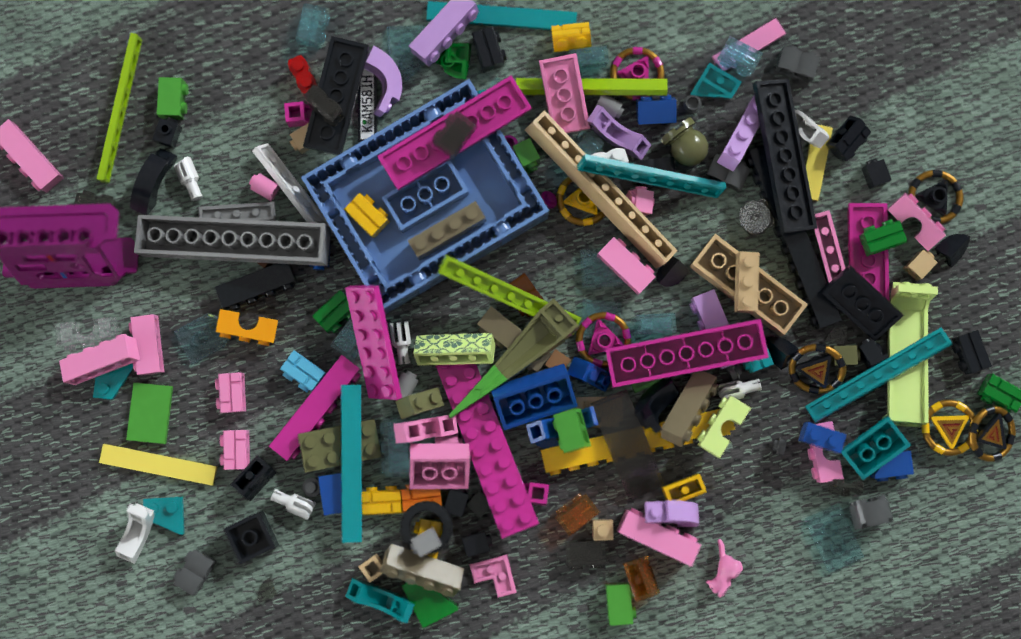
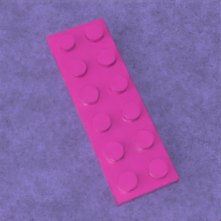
(876, 266)
(373, 342)

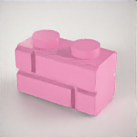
(231, 392)
(235, 449)

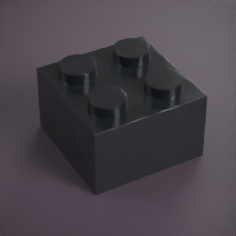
(251, 537)

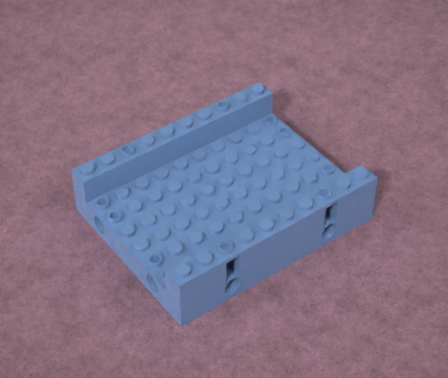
(481, 174)

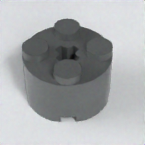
(870, 513)

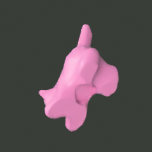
(727, 569)

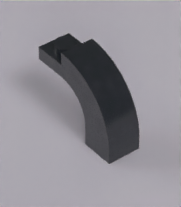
(149, 179)
(654, 402)

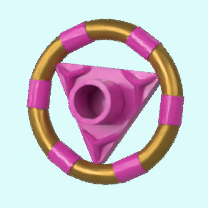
(638, 69)
(599, 345)

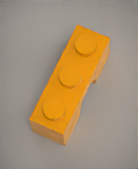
(229, 325)

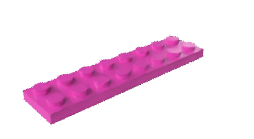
(487, 110)

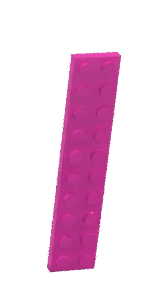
(489, 451)

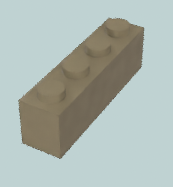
(447, 230)
(505, 334)
(689, 407)
(422, 571)

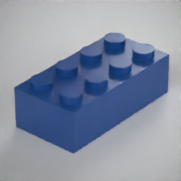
(534, 396)

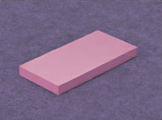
(565, 92)

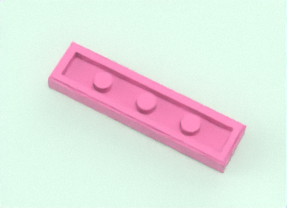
(759, 38)

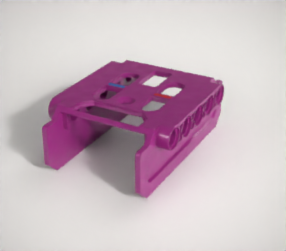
(39, 246)

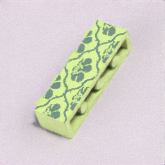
(454, 349)

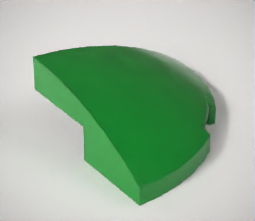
(456, 60)

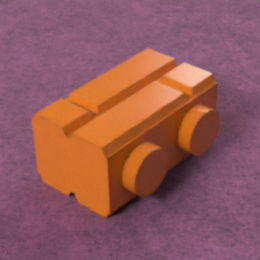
(413, 496)

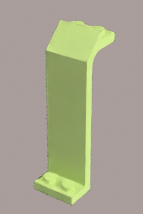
(909, 391)

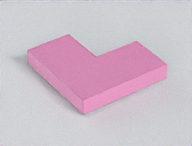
(496, 569)

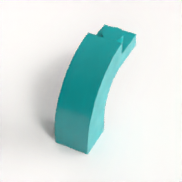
(380, 598)

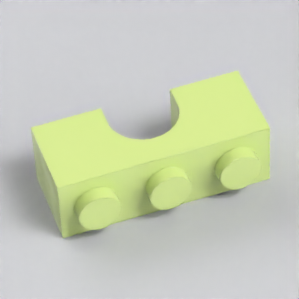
(712, 439)

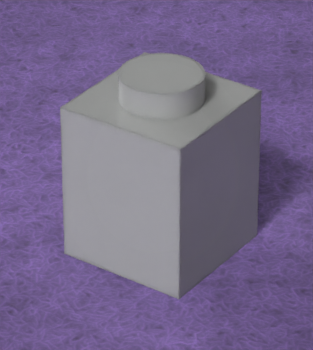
(425, 542)

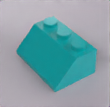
(875, 447)

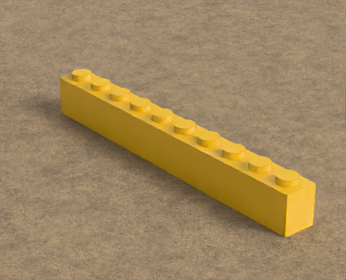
(555, 459)

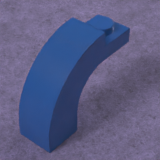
(544, 430)

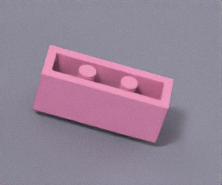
(626, 265)
(148, 340)

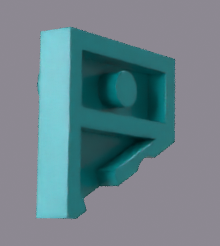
(716, 83)
(108, 384)
(167, 512)

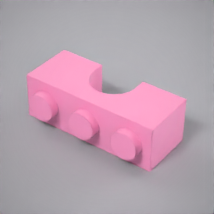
(907, 207)
(425, 428)
(824, 469)

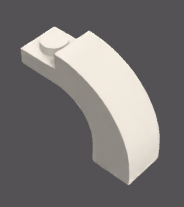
(136, 532)

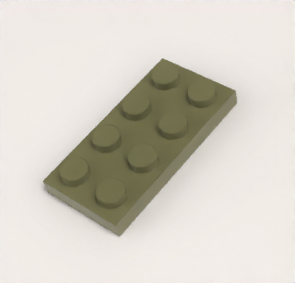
(322, 447)

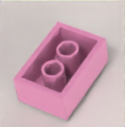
(439, 466)

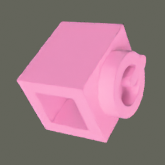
(642, 199)

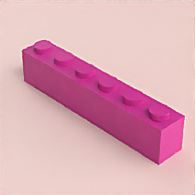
(315, 407)

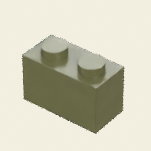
(419, 403)

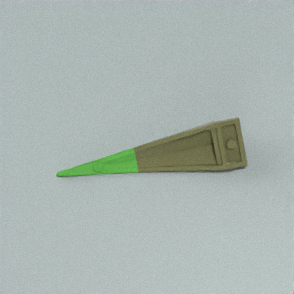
(542, 335)

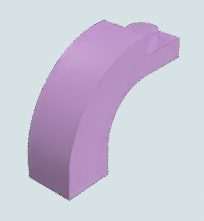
(389, 76)
(617, 135)
(680, 512)

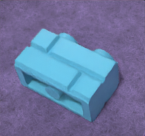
(302, 371)

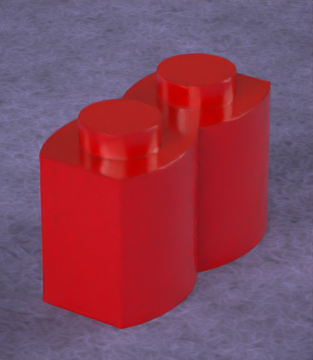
(302, 73)

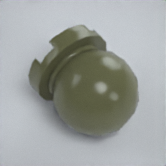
(687, 145)

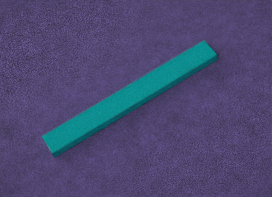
(512, 16)
(651, 176)
(878, 375)
(351, 464)

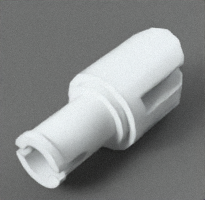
(188, 177)
(401, 344)
(738, 389)
(294, 504)

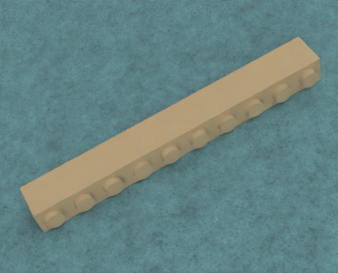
(601, 191)

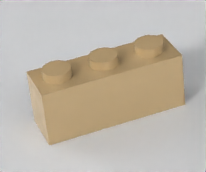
(746, 282)

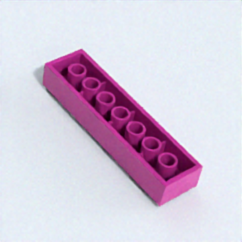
(687, 353)

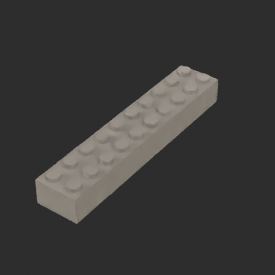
(233, 240)

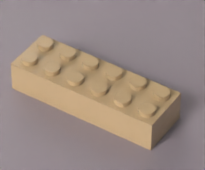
(776, 304)

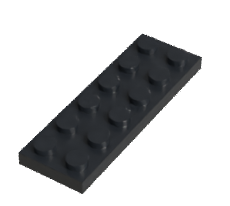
(341, 83)

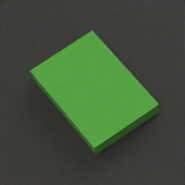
(149, 413)

